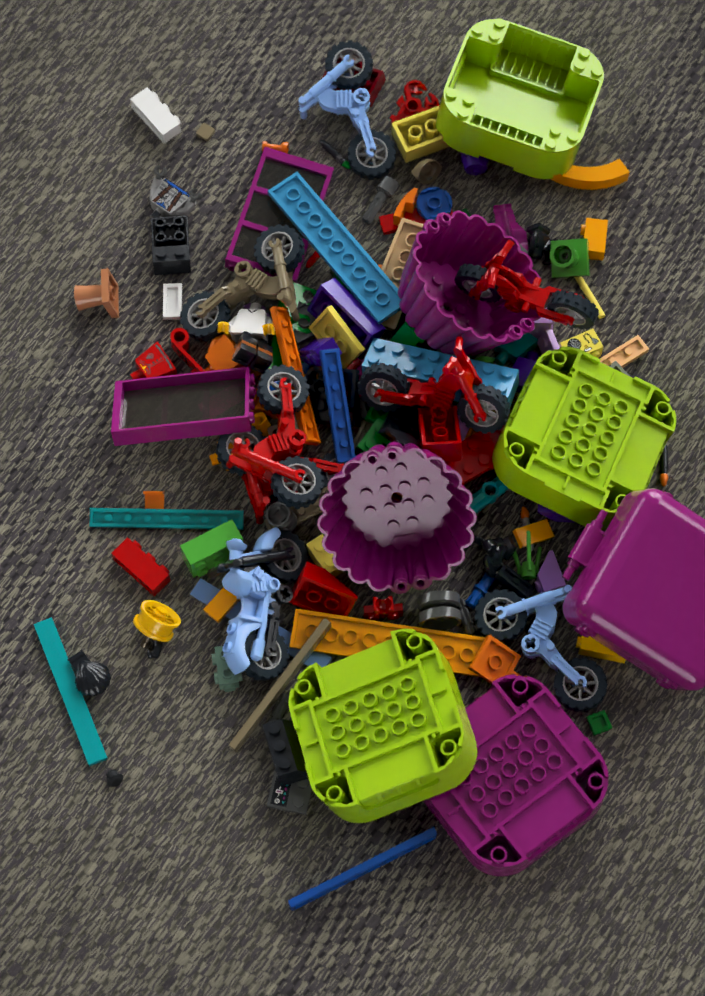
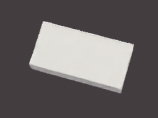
(172, 301)

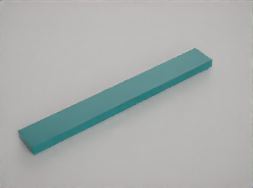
(164, 518)
(71, 696)

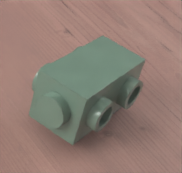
(224, 676)

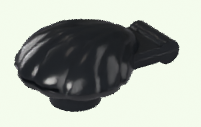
(91, 677)

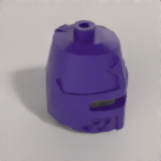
(474, 165)

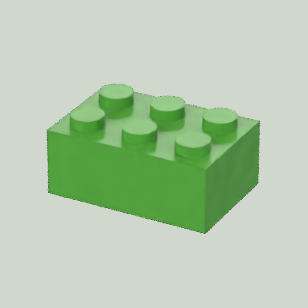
(209, 548)

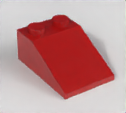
(322, 592)

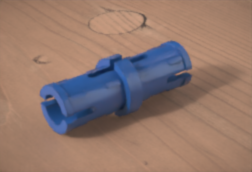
(479, 591)

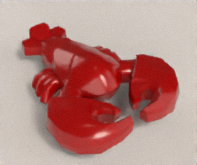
(412, 104)

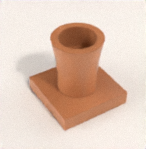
(95, 295)

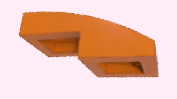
(406, 205)

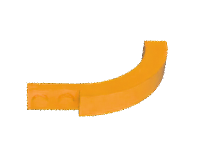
(594, 177)

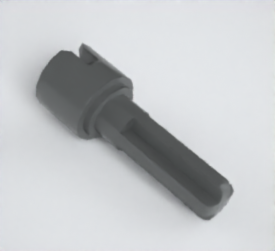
(385, 190)

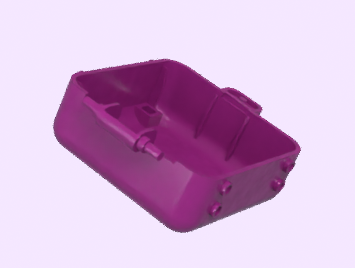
(644, 587)

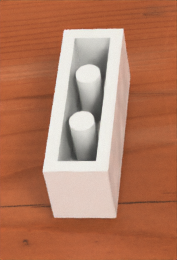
(156, 115)

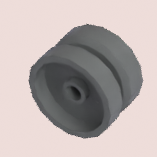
(439, 610)

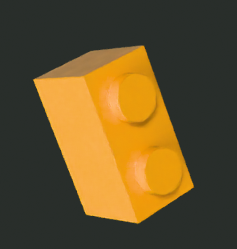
(595, 231)

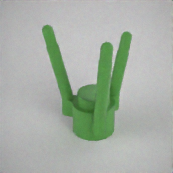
(528, 569)

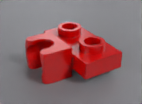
(383, 608)

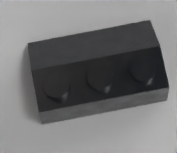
(285, 751)

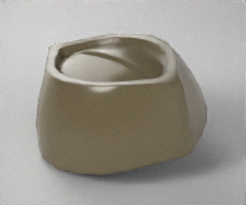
(426, 169)

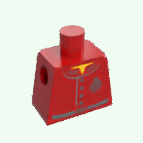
(153, 363)

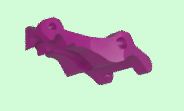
(505, 218)

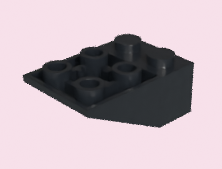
(170, 245)

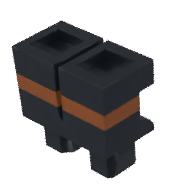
(253, 353)

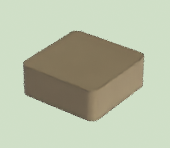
(205, 132)

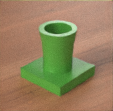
(576, 264)

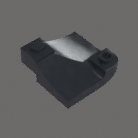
(318, 395)

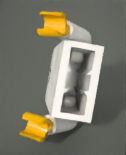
(250, 320)

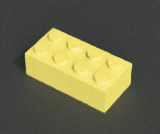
(418, 135)

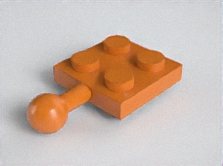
(494, 660)

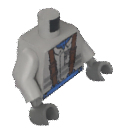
(170, 199)

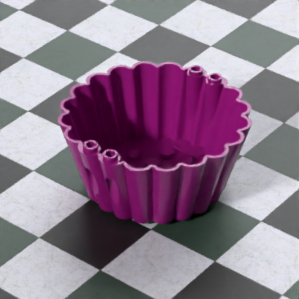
(429, 285)
(390, 539)

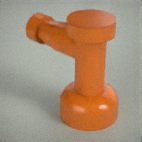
(284, 147)

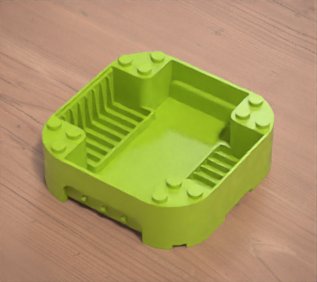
(519, 98)
(582, 436)
(383, 728)

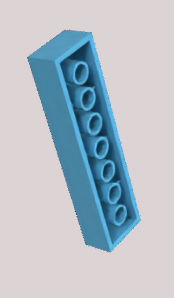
(425, 363)

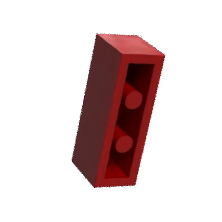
(141, 566)

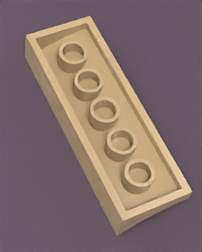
(395, 263)

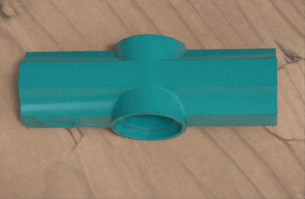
(481, 499)

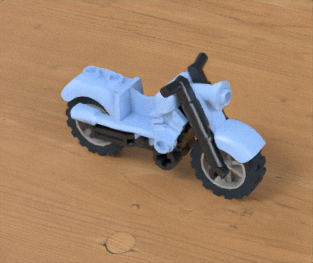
(254, 632)

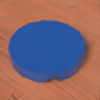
(432, 202)

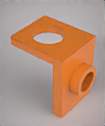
(154, 499)

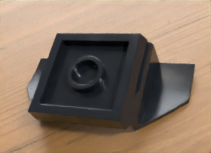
(402, 425)

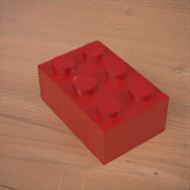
(440, 435)

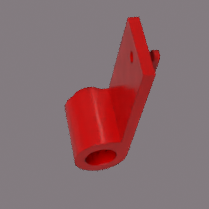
(180, 344)

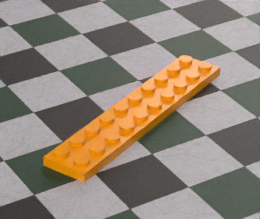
(354, 635)

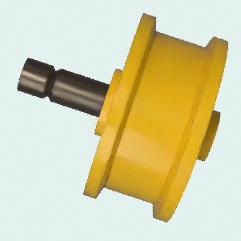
(156, 622)

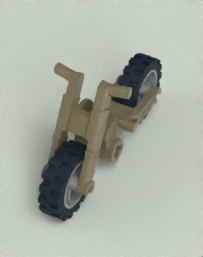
(248, 283)

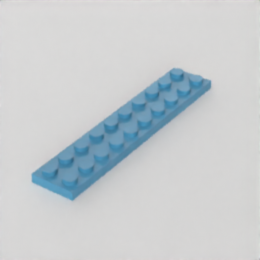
(337, 247)

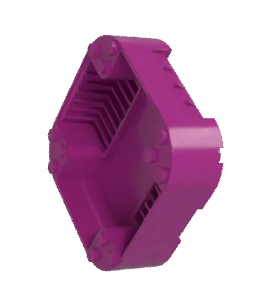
(529, 782)

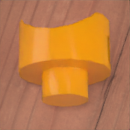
(261, 423)

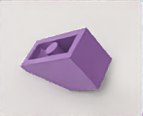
(549, 575)

